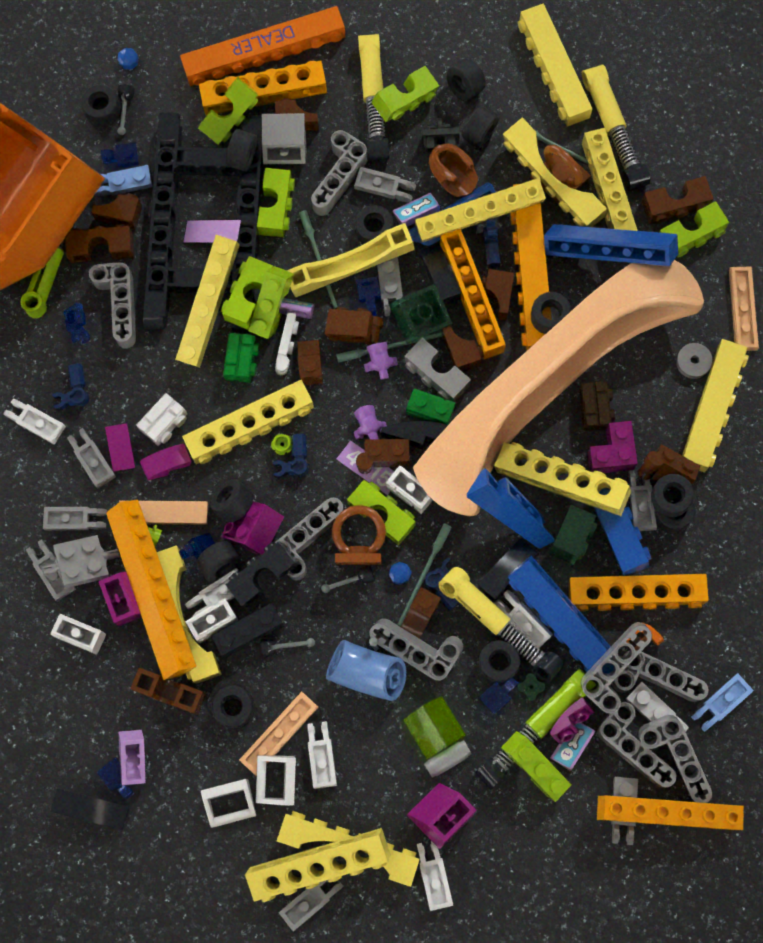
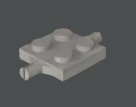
(80, 561)

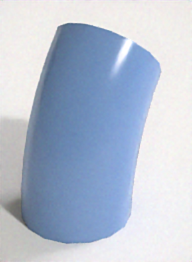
(367, 671)

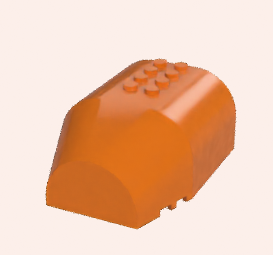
(40, 196)

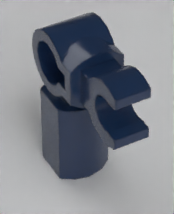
(490, 238)
(78, 395)
(299, 452)
(432, 580)

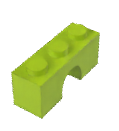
(393, 103)
(218, 126)
(274, 220)
(710, 224)
(238, 309)
(266, 313)
(398, 523)
(536, 765)

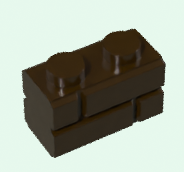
(596, 406)

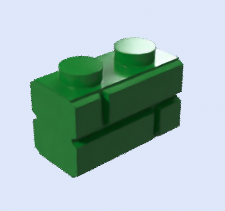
(240, 358)
(430, 407)

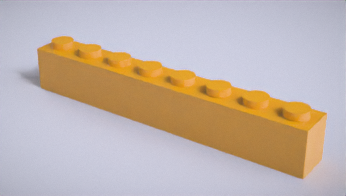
(532, 267)
(151, 589)

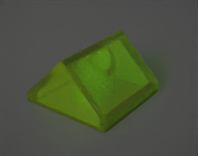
(434, 727)

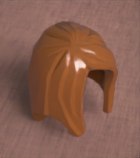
(453, 169)

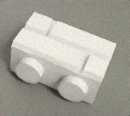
(162, 420)
(408, 489)
(211, 620)
(78, 634)

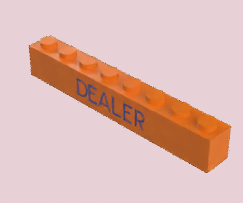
(263, 46)

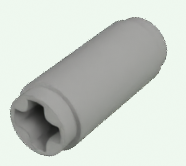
(448, 758)

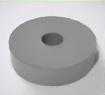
(696, 351)

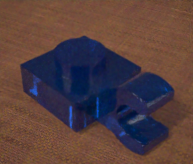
(125, 155)
(368, 292)
(75, 320)
(196, 546)
(496, 696)
(112, 778)

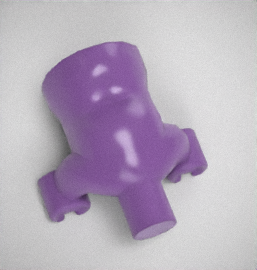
(380, 359)
(368, 423)

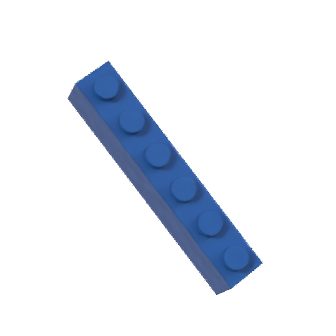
(611, 244)
(559, 613)

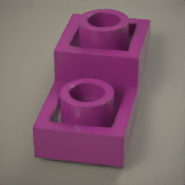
(120, 447)
(164, 461)
(565, 727)

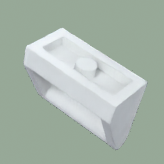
(289, 780)
(226, 789)

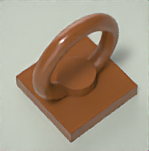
(564, 168)
(358, 554)

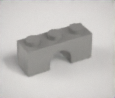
(449, 384)

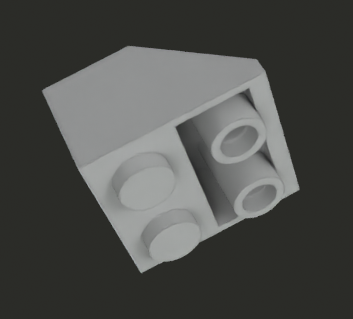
(284, 138)

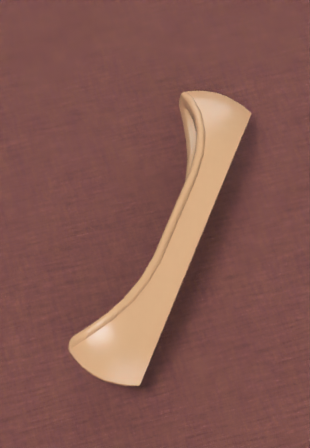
(615, 312)

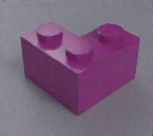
(618, 454)

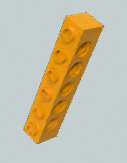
(273, 91)
(473, 294)
(694, 583)
(670, 812)

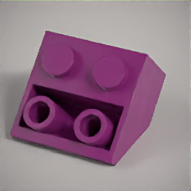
(254, 529)
(120, 599)
(441, 814)

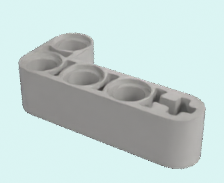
(335, 176)
(119, 305)
(310, 533)
(415, 644)
(619, 662)
(662, 679)
(638, 749)
(681, 760)

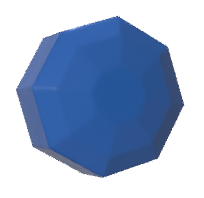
(128, 58)
(400, 573)

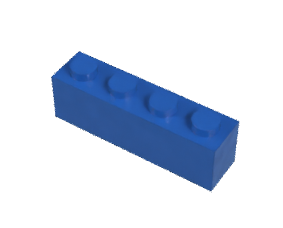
(624, 539)

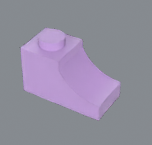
(132, 757)

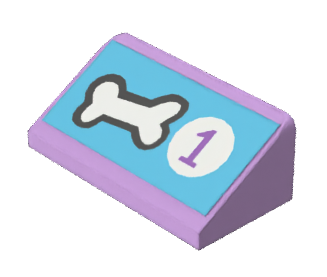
(416, 209)
(300, 308)
(569, 752)

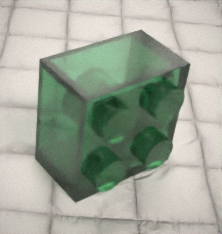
(420, 313)
(572, 535)

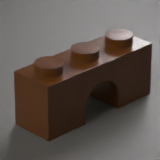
(661, 207)
(82, 242)
(168, 691)

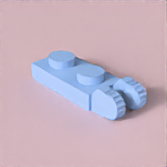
(126, 181)
(724, 700)

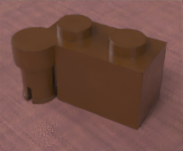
(353, 326)
(383, 454)
(666, 462)

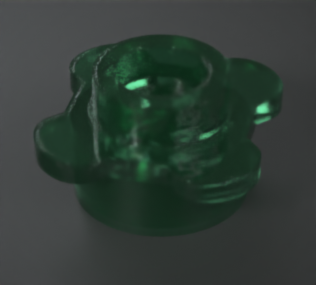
(531, 680)

